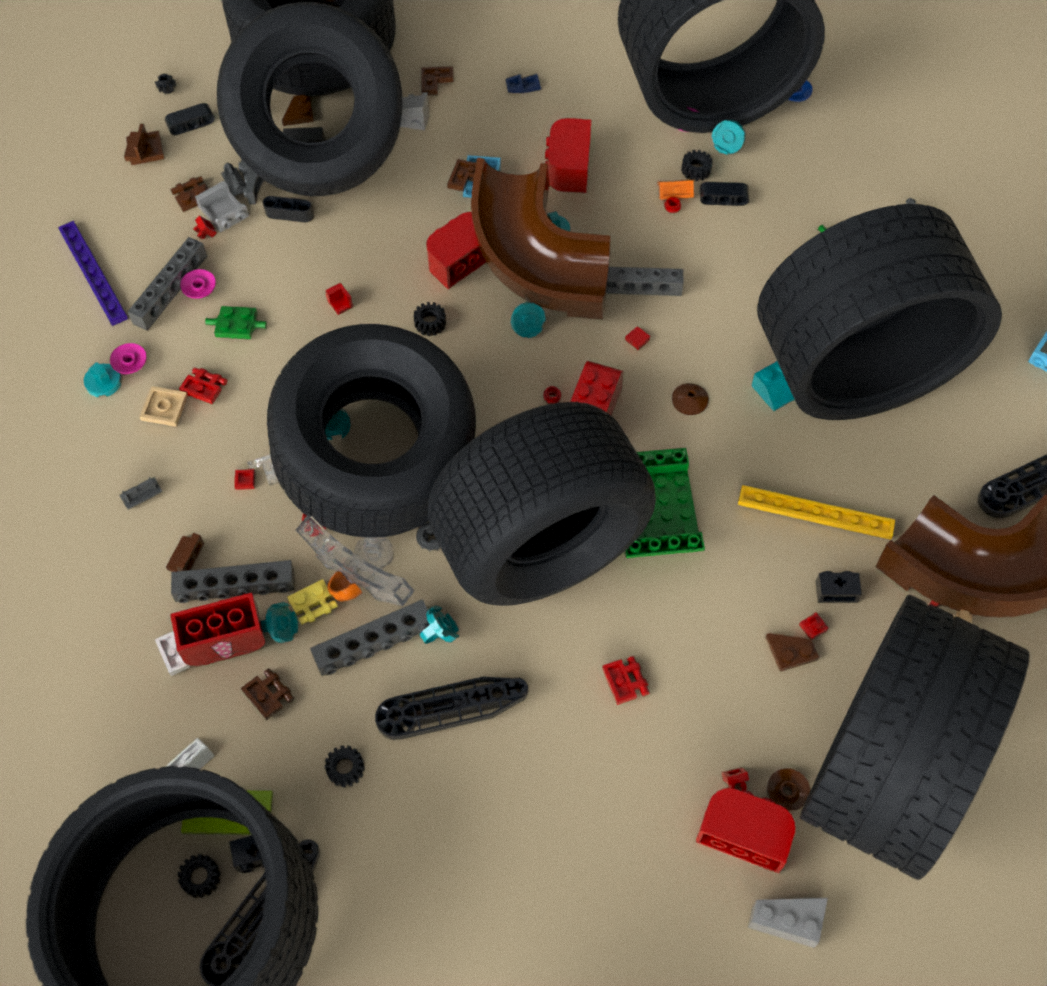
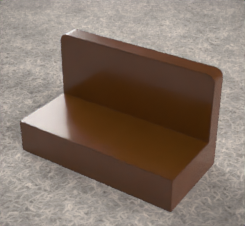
(136, 145)
(185, 553)

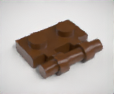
(187, 199)
(262, 697)

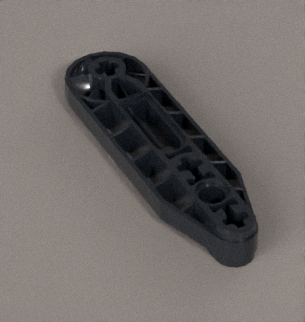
(1004, 491)
(463, 701)
(210, 961)

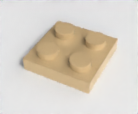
(163, 406)

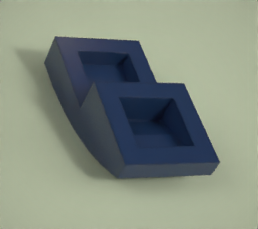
(517, 84)

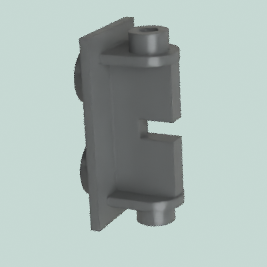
(233, 179)
(140, 493)

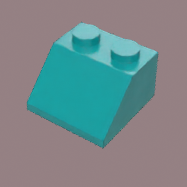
(772, 386)

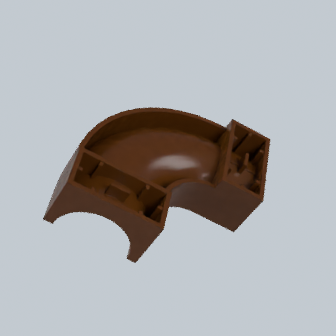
(530, 252)
(970, 564)

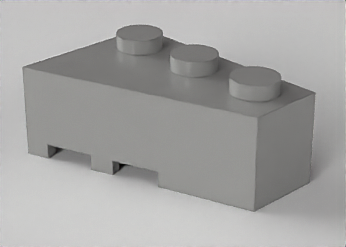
(415, 111)
(790, 919)

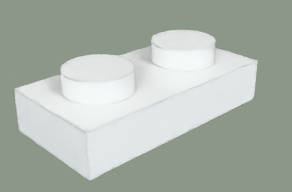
(168, 650)

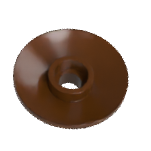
(690, 405)
(792, 780)

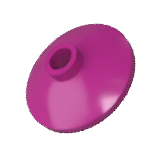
(198, 283)
(123, 354)

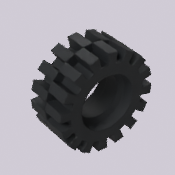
(696, 158)
(429, 310)
(350, 777)
(212, 876)

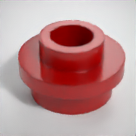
(672, 205)
(552, 390)

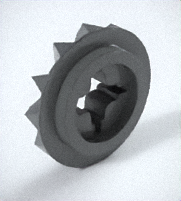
(422, 538)

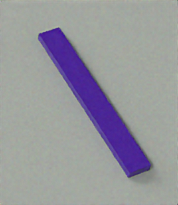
(93, 273)

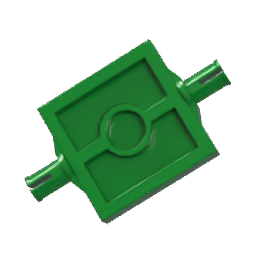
(235, 322)

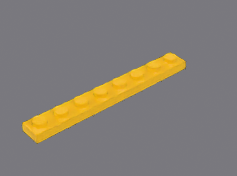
(816, 512)

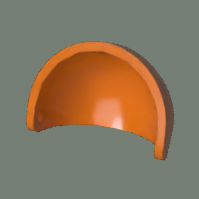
(342, 589)

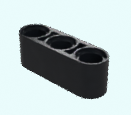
(189, 119)
(724, 193)
(288, 209)

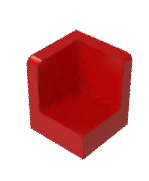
(339, 298)

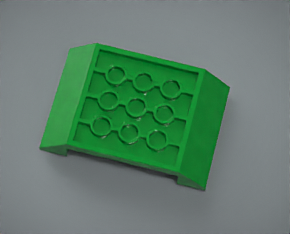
(674, 521)

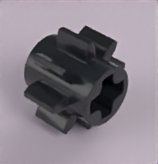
(165, 83)

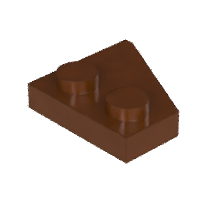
(298, 111)
(791, 651)

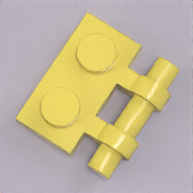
(310, 597)

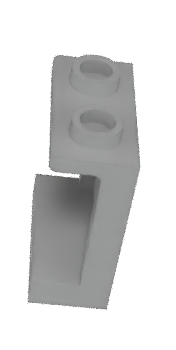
(221, 206)

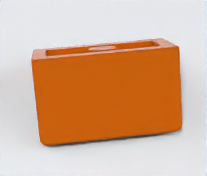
(676, 188)

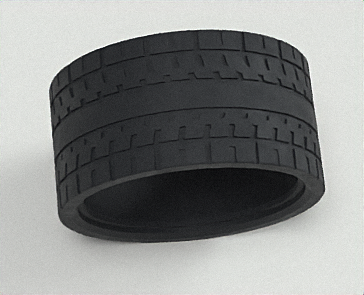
(728, 87)
(877, 312)
(917, 738)
(119, 817)

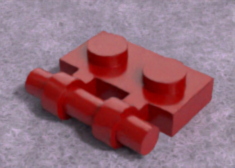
(201, 389)
(620, 683)

